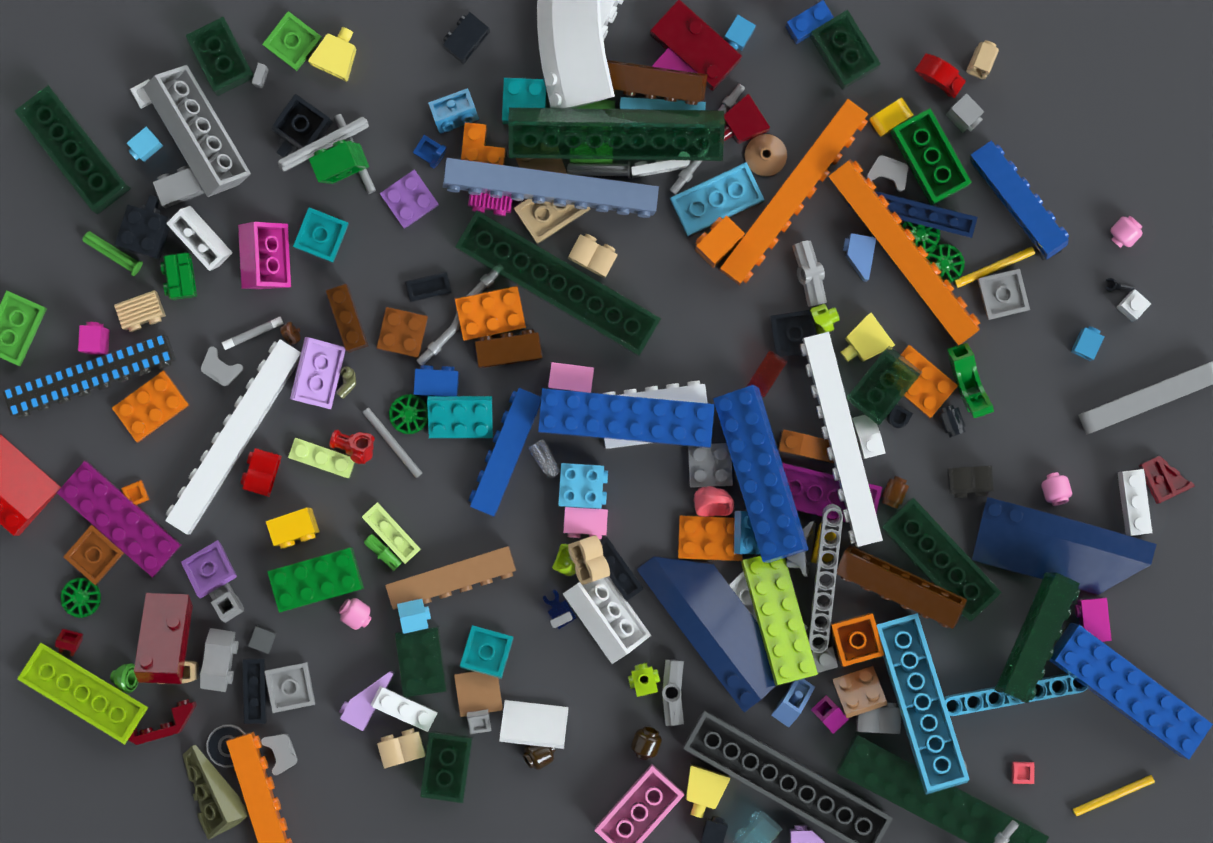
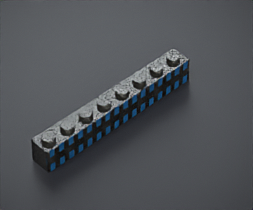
(88, 376)

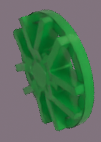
(921, 235)
(946, 263)
(408, 414)
(80, 597)

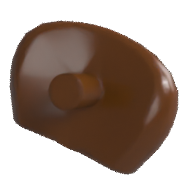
(290, 333)

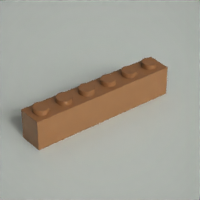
(453, 577)

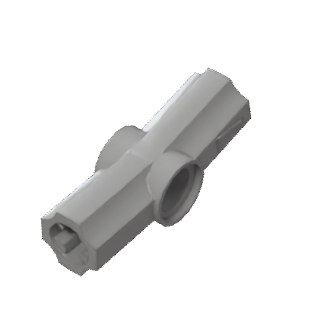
(810, 273)
(673, 706)

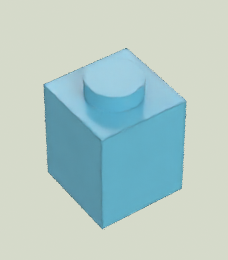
(144, 145)
(413, 615)

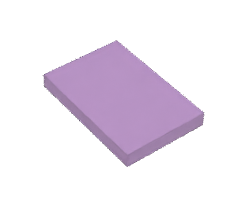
(318, 373)

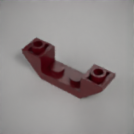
(181, 716)

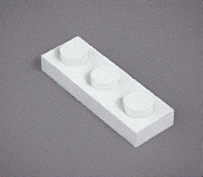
(403, 708)

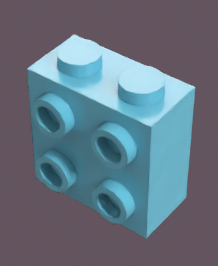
(582, 486)

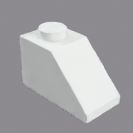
(868, 437)

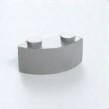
(218, 659)

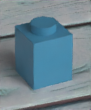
(739, 33)
(1088, 343)

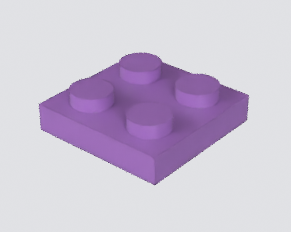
(409, 199)
(208, 569)

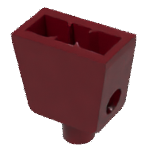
(744, 121)

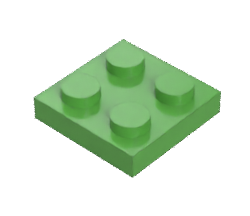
(292, 41)

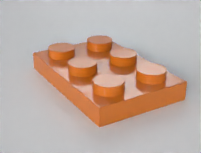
(490, 313)
(931, 387)
(150, 406)
(707, 538)

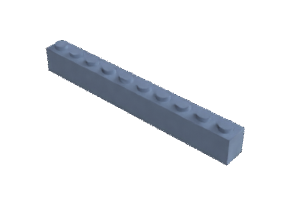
(550, 187)

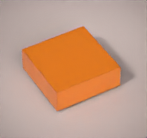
(136, 492)

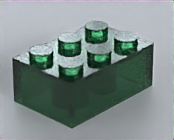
(845, 49)
(220, 56)
(883, 385)
(421, 662)
(446, 766)

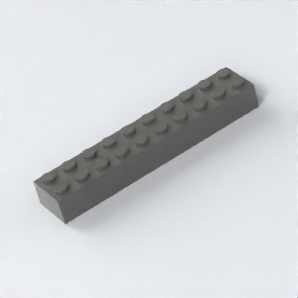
(786, 781)

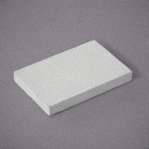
(534, 724)

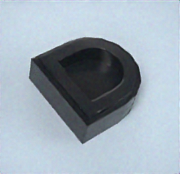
(899, 417)

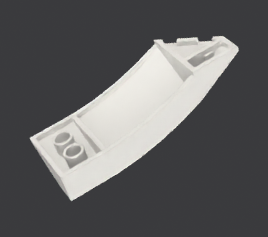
(573, 52)

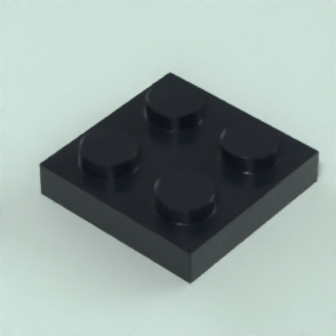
(790, 330)

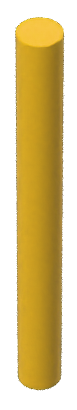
(994, 267)
(1113, 795)

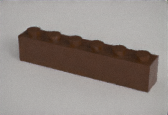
(657, 82)
(901, 587)

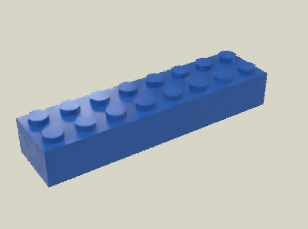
(626, 418)
(760, 474)
(1130, 691)

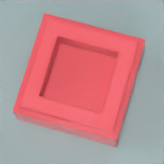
(1022, 772)

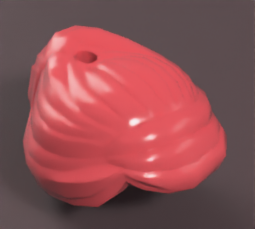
(713, 502)

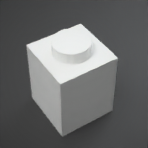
(1133, 305)

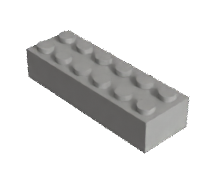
(197, 130)

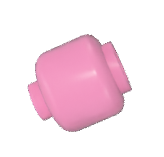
(1126, 231)
(1056, 489)
(355, 613)

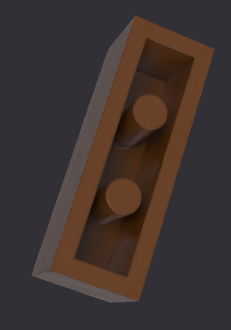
(347, 318)
(508, 349)

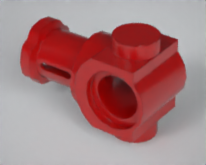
(357, 445)

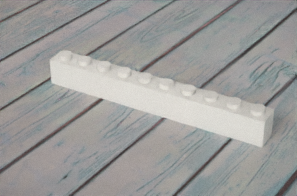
(234, 437)
(842, 439)

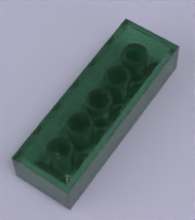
(72, 149)
(940, 557)
(1037, 637)

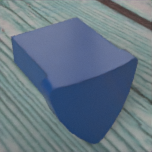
(430, 151)

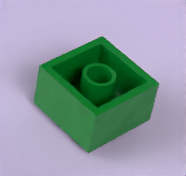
(338, 162)

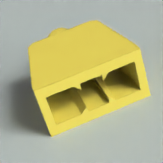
(335, 54)
(866, 340)
(705, 789)

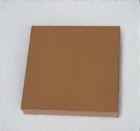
(477, 692)

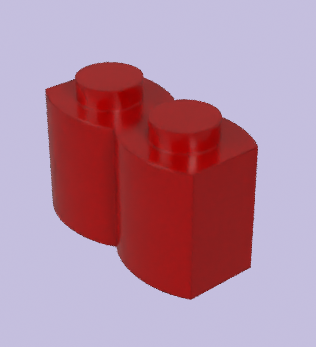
(261, 472)

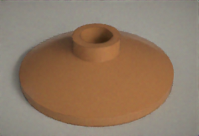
(761, 165)

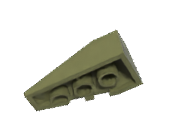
(217, 801)

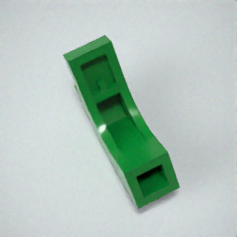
(968, 380)

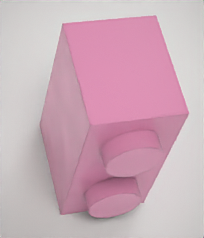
(571, 377)
(585, 521)

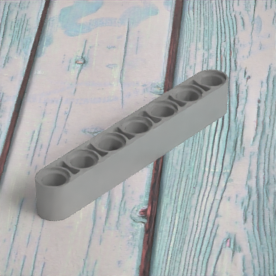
(1147, 398)
(828, 588)

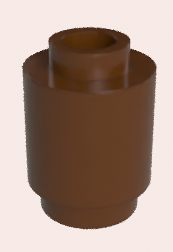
(895, 492)

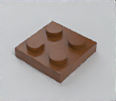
(402, 332)
(93, 555)

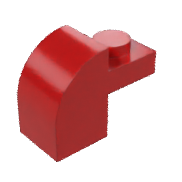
(940, 73)

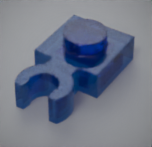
(558, 608)

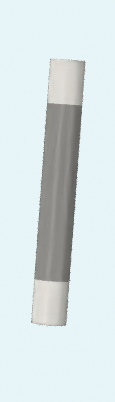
(252, 333)

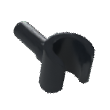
(1118, 286)

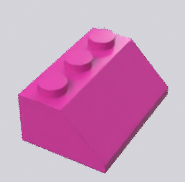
(264, 255)

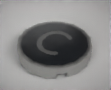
(217, 745)

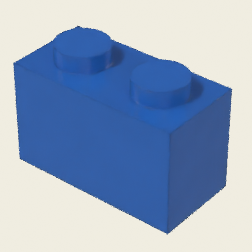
(807, 21)
(436, 382)

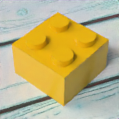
(293, 526)

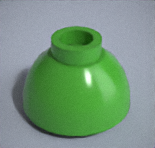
(124, 678)

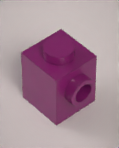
(829, 714)

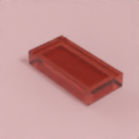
(767, 372)

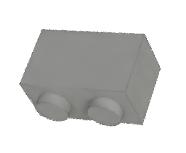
(965, 114)
(177, 187)

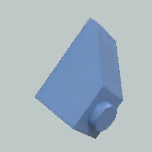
(860, 253)
(793, 702)

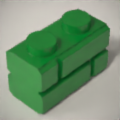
(179, 276)

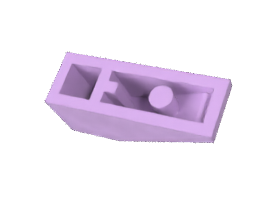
(359, 708)

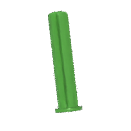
(112, 253)

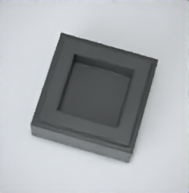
(262, 639)

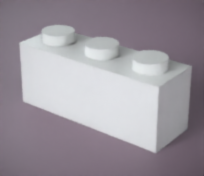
(199, 238)
(1134, 502)

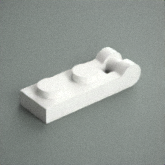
(661, 166)

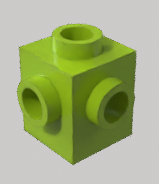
(647, 687)

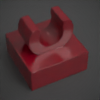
(69, 641)

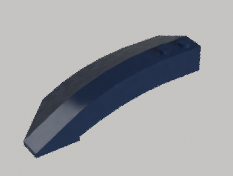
(1043, 542)
(714, 624)

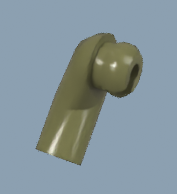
(349, 382)

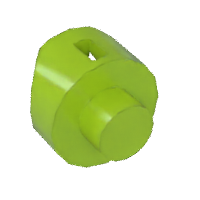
(824, 318)
(564, 562)

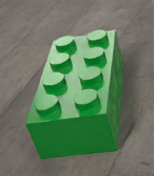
(930, 157)
(315, 579)

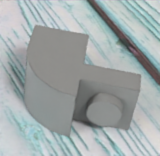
(226, 603)

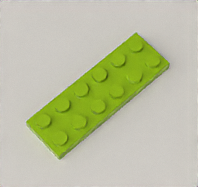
(779, 620)
(82, 693)

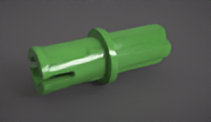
(383, 552)

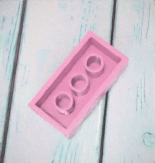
(640, 808)

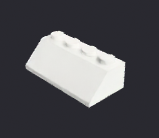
(607, 617)

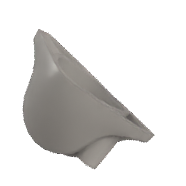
(803, 559)

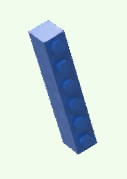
(1019, 199)
(506, 451)

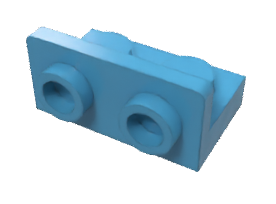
(453, 111)
(744, 535)

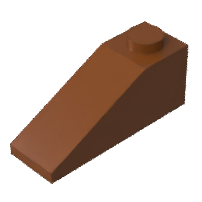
(804, 445)

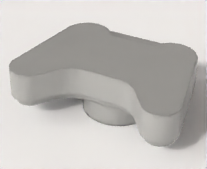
(890, 169)
(218, 370)
(283, 752)

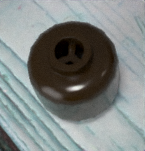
(646, 743)
(538, 756)

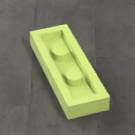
(321, 458)
(391, 533)

